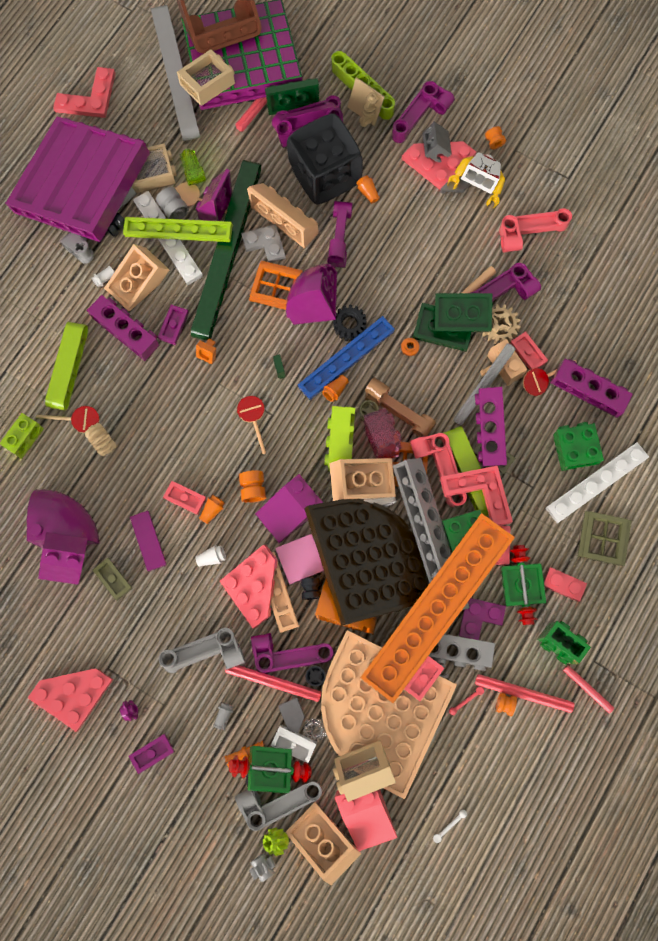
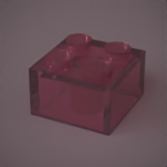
(382, 435)

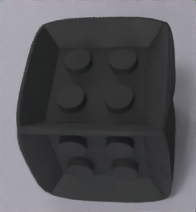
(325, 158)

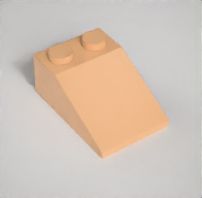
(136, 277)
(362, 479)
(323, 844)

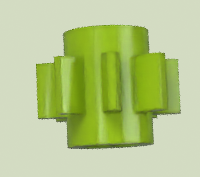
(275, 841)

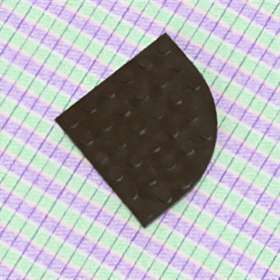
(366, 558)

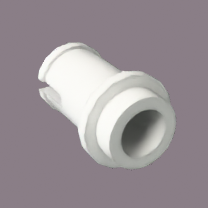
(103, 276)

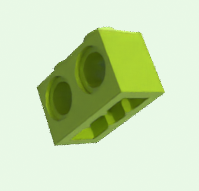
(21, 435)

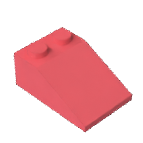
(366, 819)

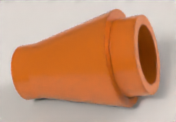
(367, 188)
(335, 388)
(212, 507)

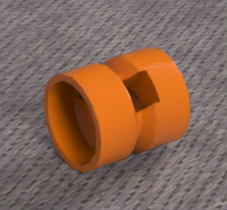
(252, 483)

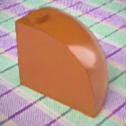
(327, 612)

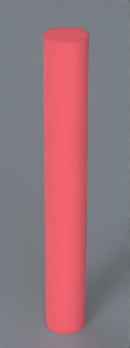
(588, 689)

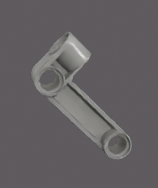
(203, 649)
(250, 804)

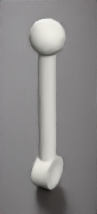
(437, 837)

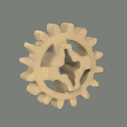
(509, 330)

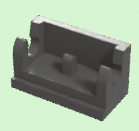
(436, 142)

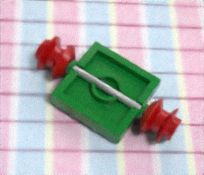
(523, 585)
(269, 769)

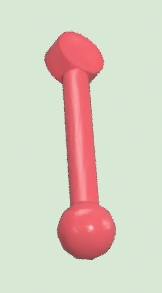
(479, 691)

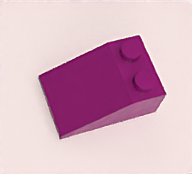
(215, 198)
(285, 510)
(62, 558)

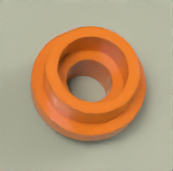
(410, 352)

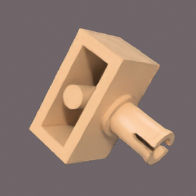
(512, 370)

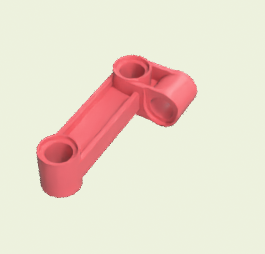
(527, 224)
(443, 459)

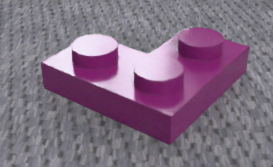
(479, 612)

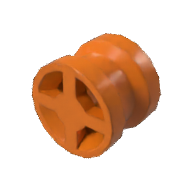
(495, 137)
(506, 704)

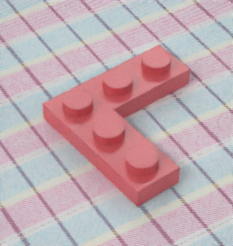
(89, 106)
(482, 479)

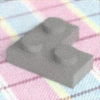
(265, 238)

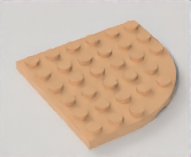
(361, 716)

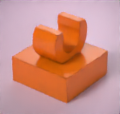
(206, 351)

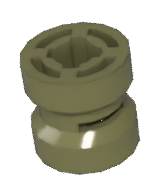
(368, 407)

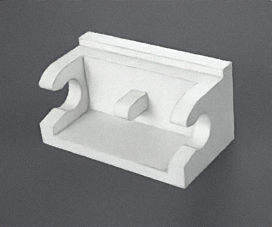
(301, 745)

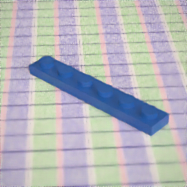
(346, 357)

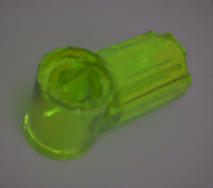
(193, 171)

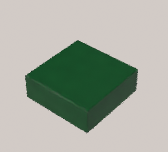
(279, 366)

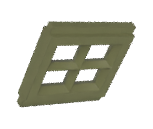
(622, 540)

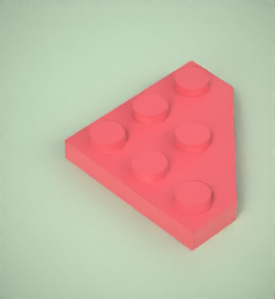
(437, 172)
(253, 585)
(71, 695)

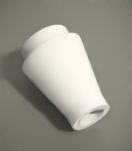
(212, 556)

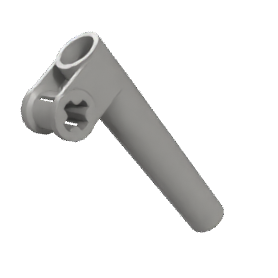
(77, 244)

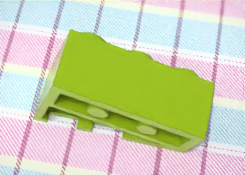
(341, 434)

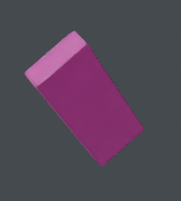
(148, 541)

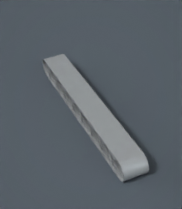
(173, 63)

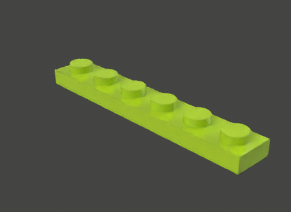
(178, 229)

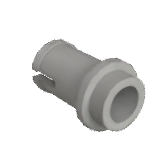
(223, 716)

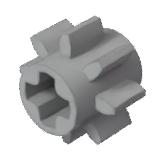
(262, 867)

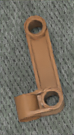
(378, 392)

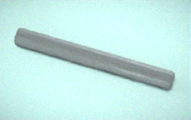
(486, 381)

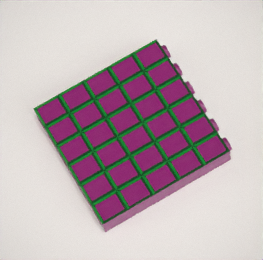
(256, 61)

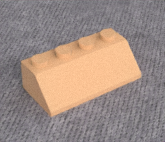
(283, 214)

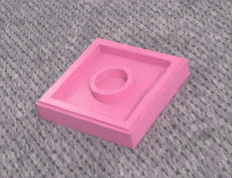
(300, 559)

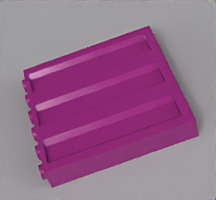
(78, 178)

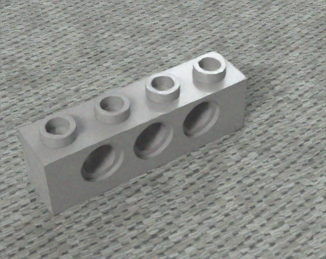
(483, 649)

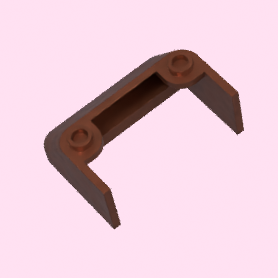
(224, 33)

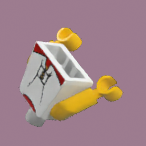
(481, 172)

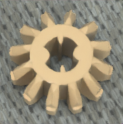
(100, 439)

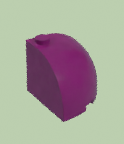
(313, 295)
(58, 514)

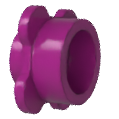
(129, 710)

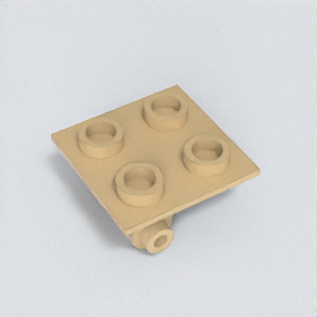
(365, 103)

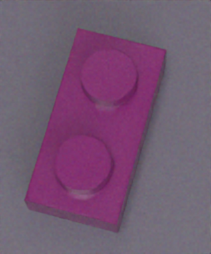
(173, 324)
(151, 753)

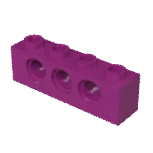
(104, 307)
(581, 389)
(494, 396)

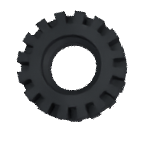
(345, 313)

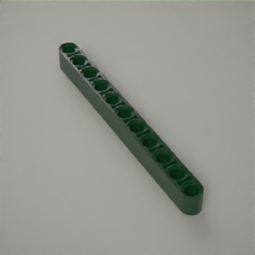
(225, 253)

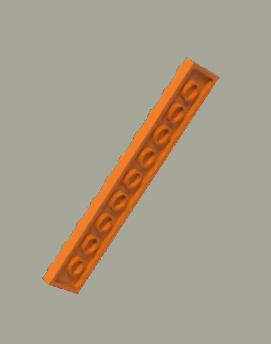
(437, 608)

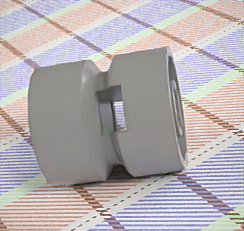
(172, 204)

